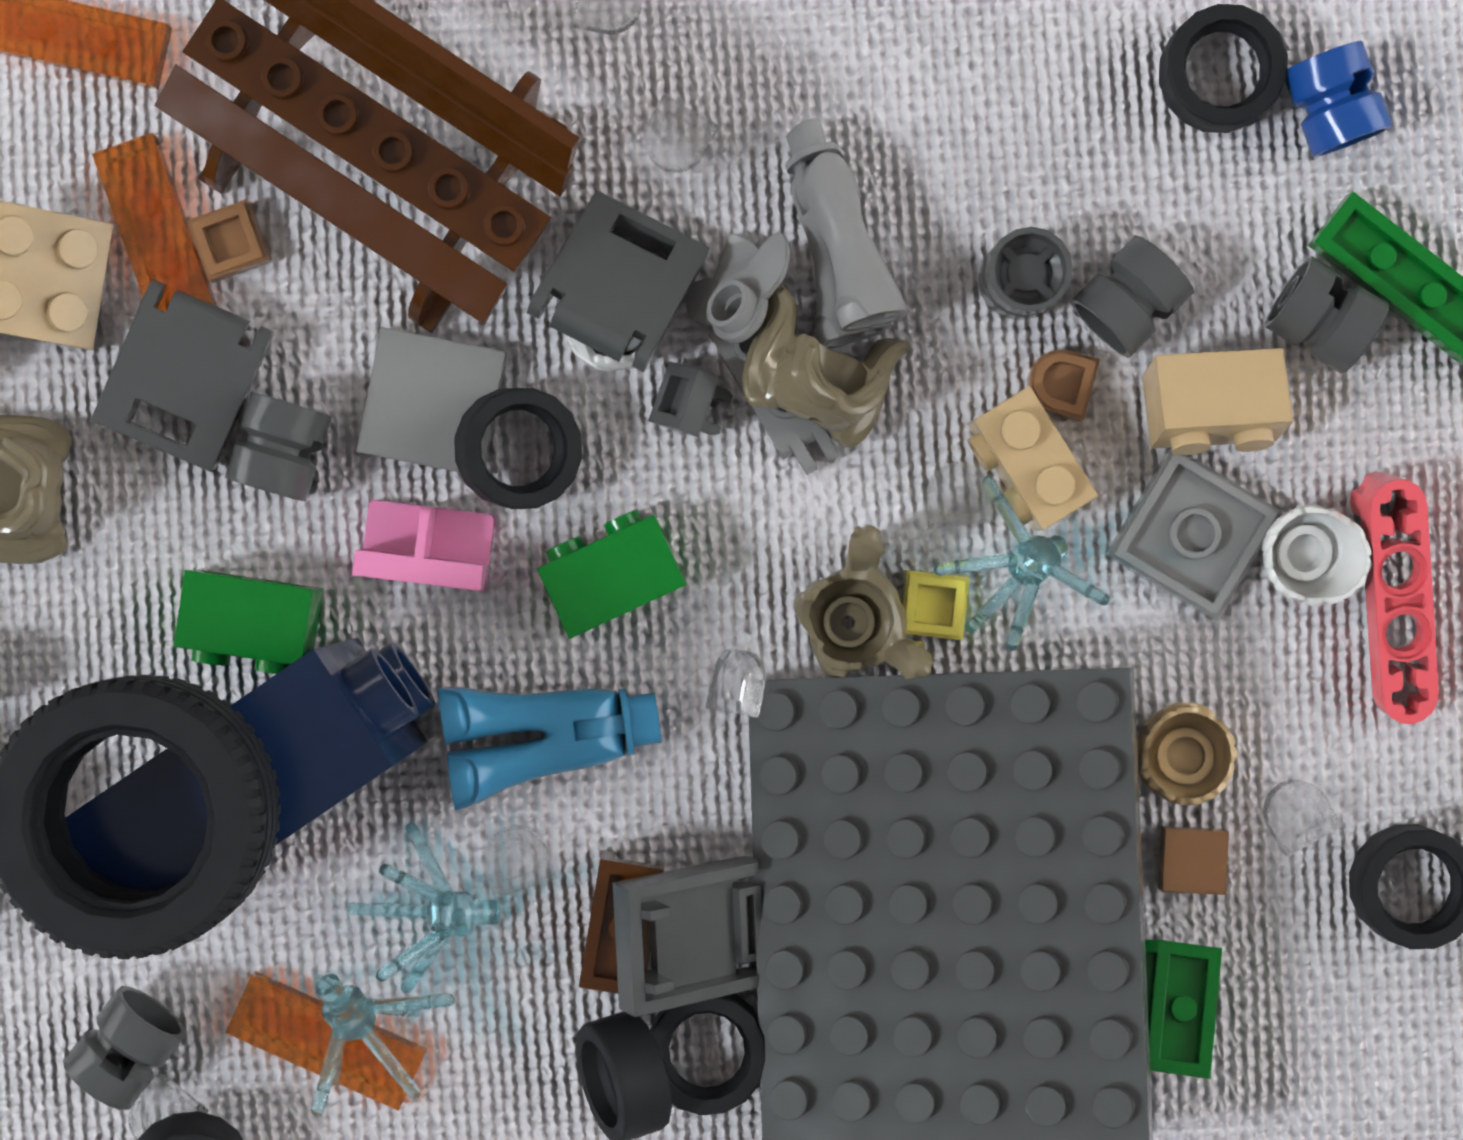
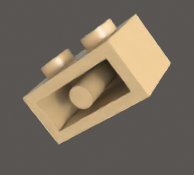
(1217, 400)
(1031, 460)

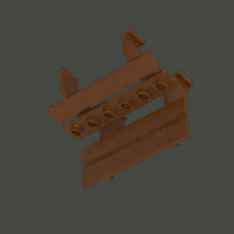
(377, 141)

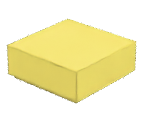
(935, 604)

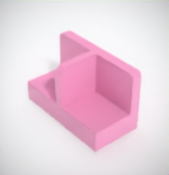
(426, 546)

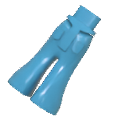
(579, 728)

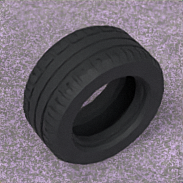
(52, 878)

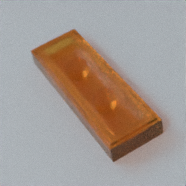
(85, 39)
(152, 218)
(295, 1030)

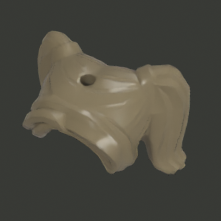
(814, 380)
(30, 488)
(877, 612)

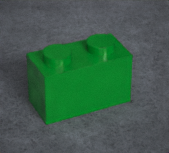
(610, 574)
(247, 619)

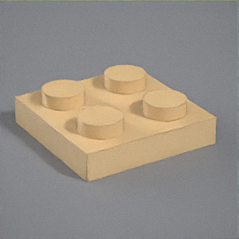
(51, 275)

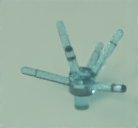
(1029, 565)
(447, 913)
(352, 1018)

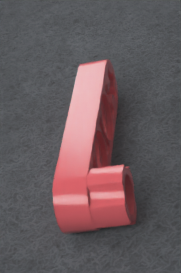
(1410, 598)

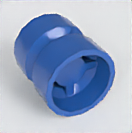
(1337, 99)

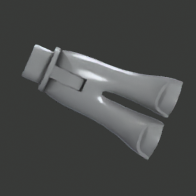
(852, 280)

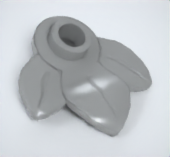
(740, 290)

